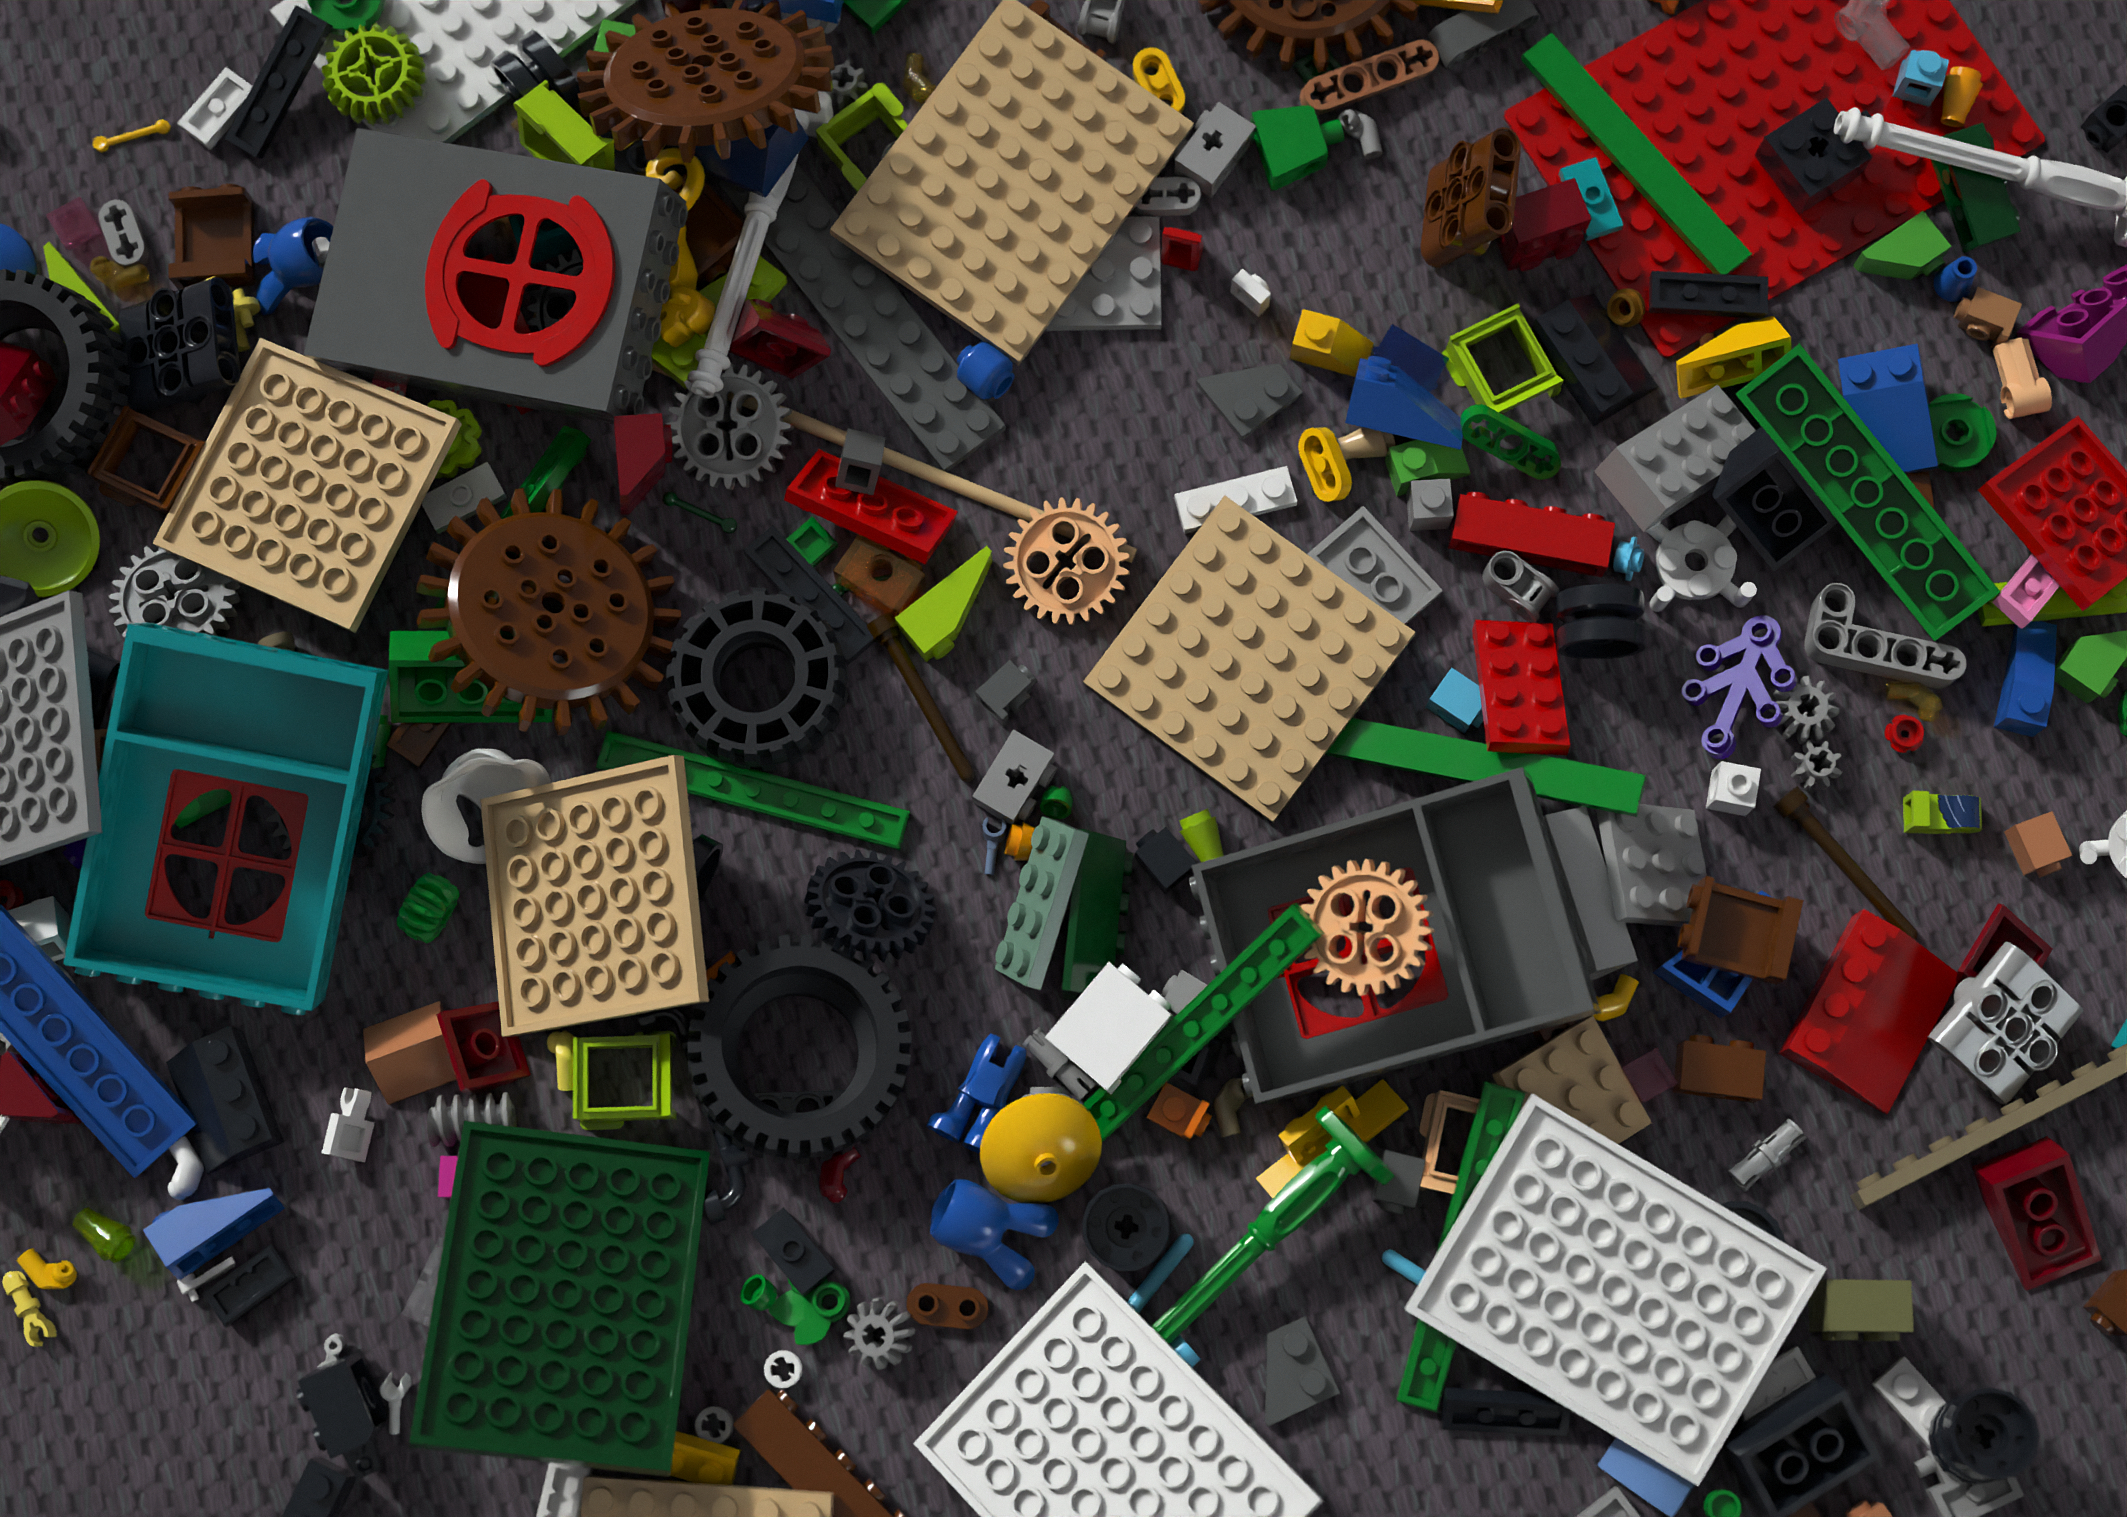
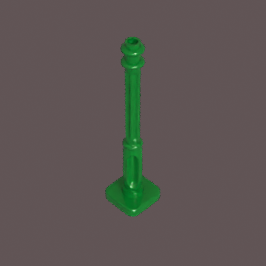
(1280, 1218)

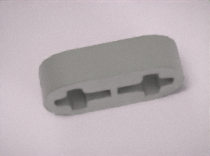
(1170, 205)
(131, 232)

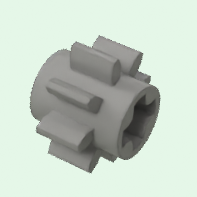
(853, 87)
(1805, 767)

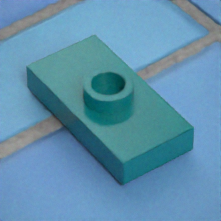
(1597, 197)

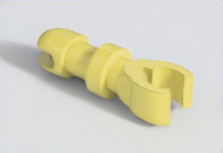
(27, 1307)

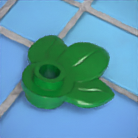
(808, 1314)

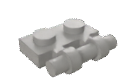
(1964, 1499)

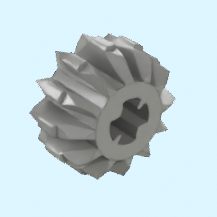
(1816, 721)
(867, 1322)

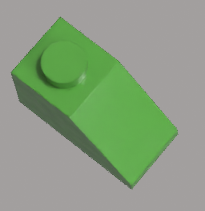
(1906, 251)
(1423, 461)

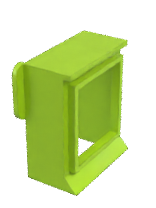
(873, 104)
(558, 133)
(1466, 372)
(614, 1117)

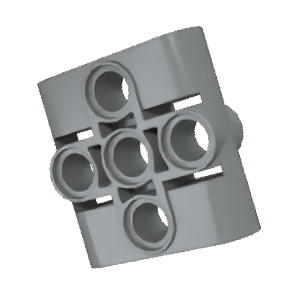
(2003, 1019)

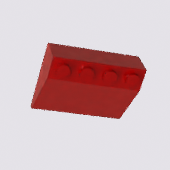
(1870, 1011)

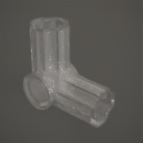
(1869, 26)

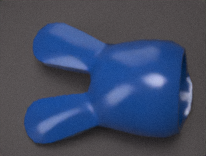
(291, 259)
(974, 1222)

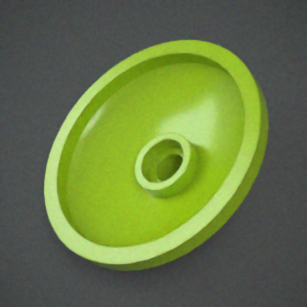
(72, 543)

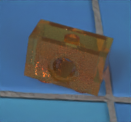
(892, 595)

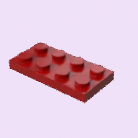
(888, 517)
(1520, 687)

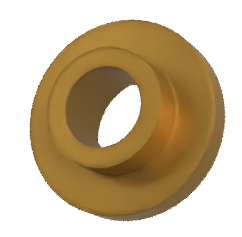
(1617, 307)

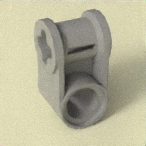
(1101, 18)
(1521, 586)

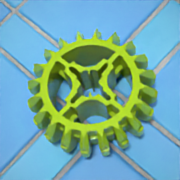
(352, 70)

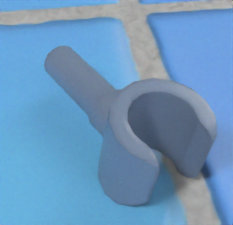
(993, 841)

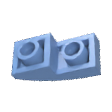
(1646, 1477)

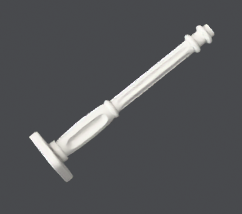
(2048, 177)
(759, 213)

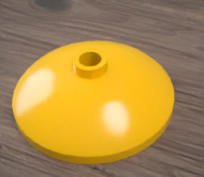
(1036, 1132)

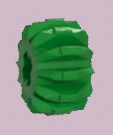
(428, 907)

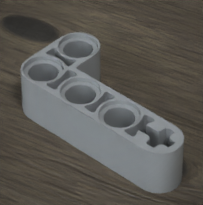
(1882, 643)

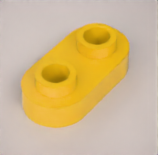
(1164, 83)
(1325, 467)

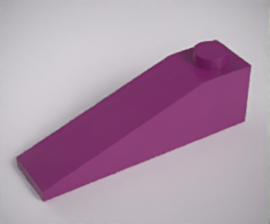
(2084, 335)

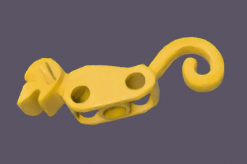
(686, 308)

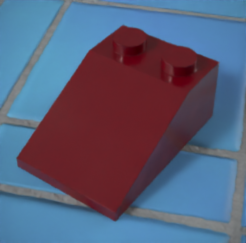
(777, 340)
(2038, 1211)

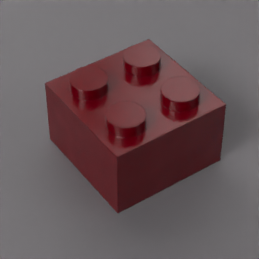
(1545, 226)

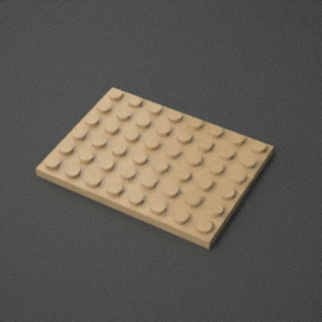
(1012, 179)

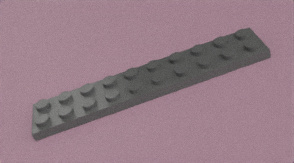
(875, 325)

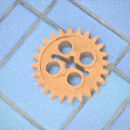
(1040, 538)
(1403, 929)

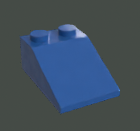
(1892, 401)
(1396, 404)

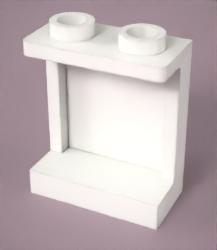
(1110, 1025)

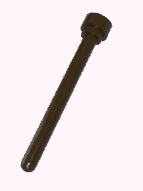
(886, 632)
(1796, 808)

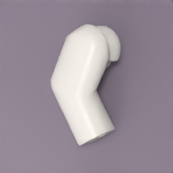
(187, 1172)

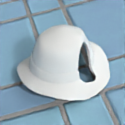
(474, 776)

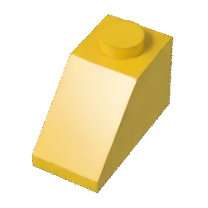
(1329, 343)

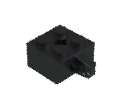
(1809, 158)
(345, 1411)

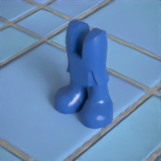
(985, 1086)

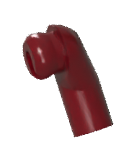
(832, 1175)

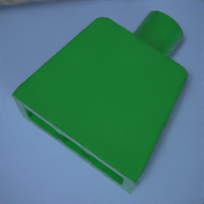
(1293, 142)

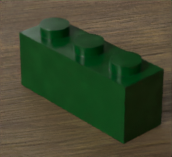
(1976, 199)

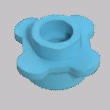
(1628, 558)

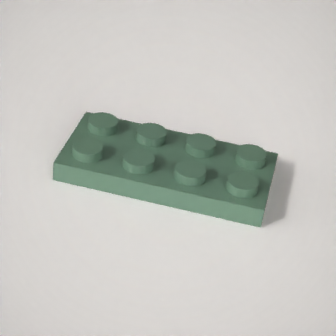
(1040, 902)

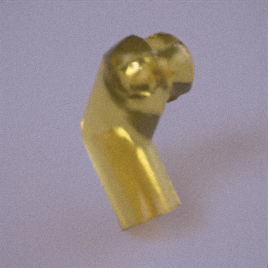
(1917, 693)

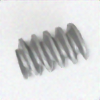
(447, 1121)

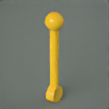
(102, 144)

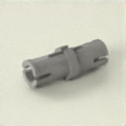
(1059, 1064)
(1766, 1155)

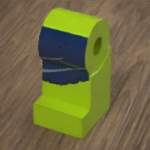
(1941, 813)

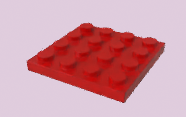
(2068, 510)

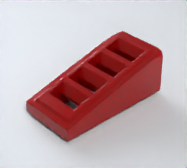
(1181, 248)

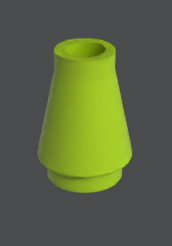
(1202, 835)

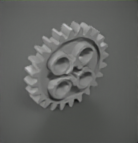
(766, 426)
(173, 595)

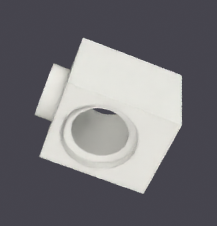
(1733, 788)

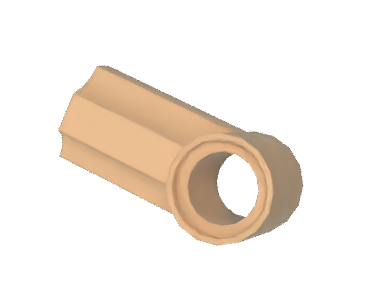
(2022, 387)

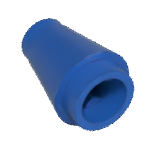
(1955, 279)

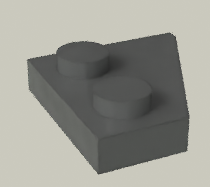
(1250, 396)
(1295, 1372)

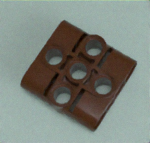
(1471, 198)

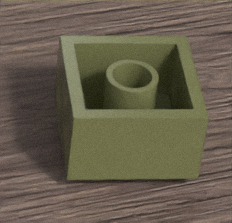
(1861, 1306)

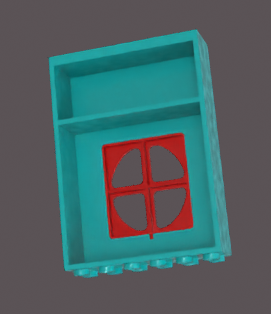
(246, 720)

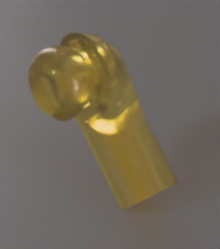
(914, 82)
(116, 276)

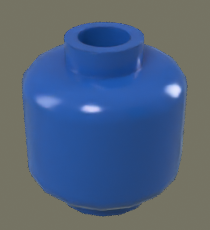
(985, 370)

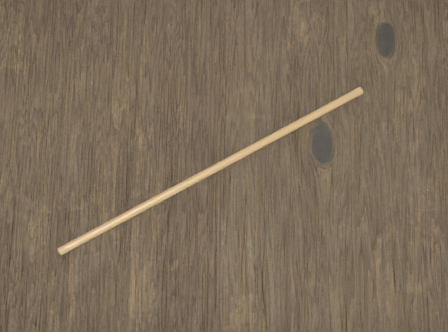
(922, 471)

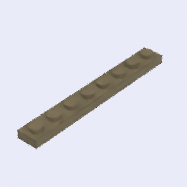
(1983, 1132)

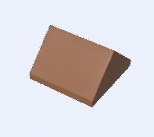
(408, 1054)

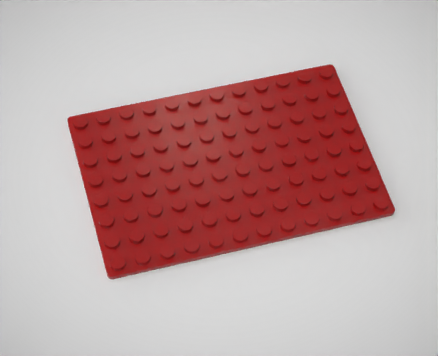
(1708, 96)

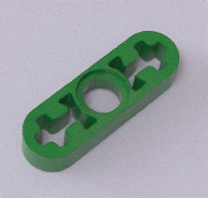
(1502, 427)

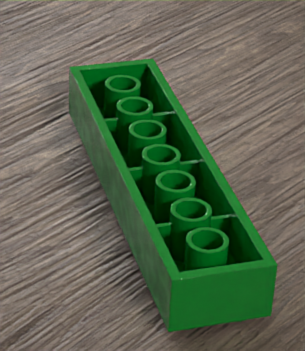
(1867, 493)

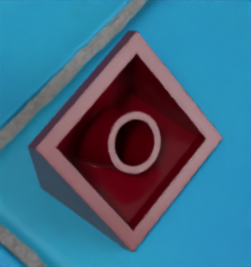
(2001, 928)
(479, 1051)
(28, 1096)

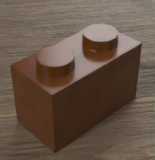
(1719, 1070)

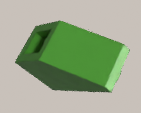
(2091, 663)

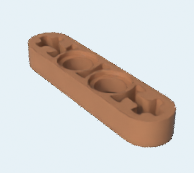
(1367, 72)

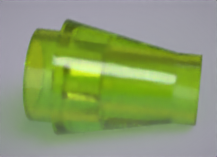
(106, 1236)

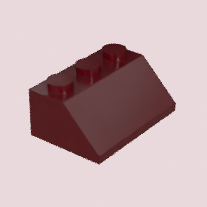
(23, 389)
(641, 454)

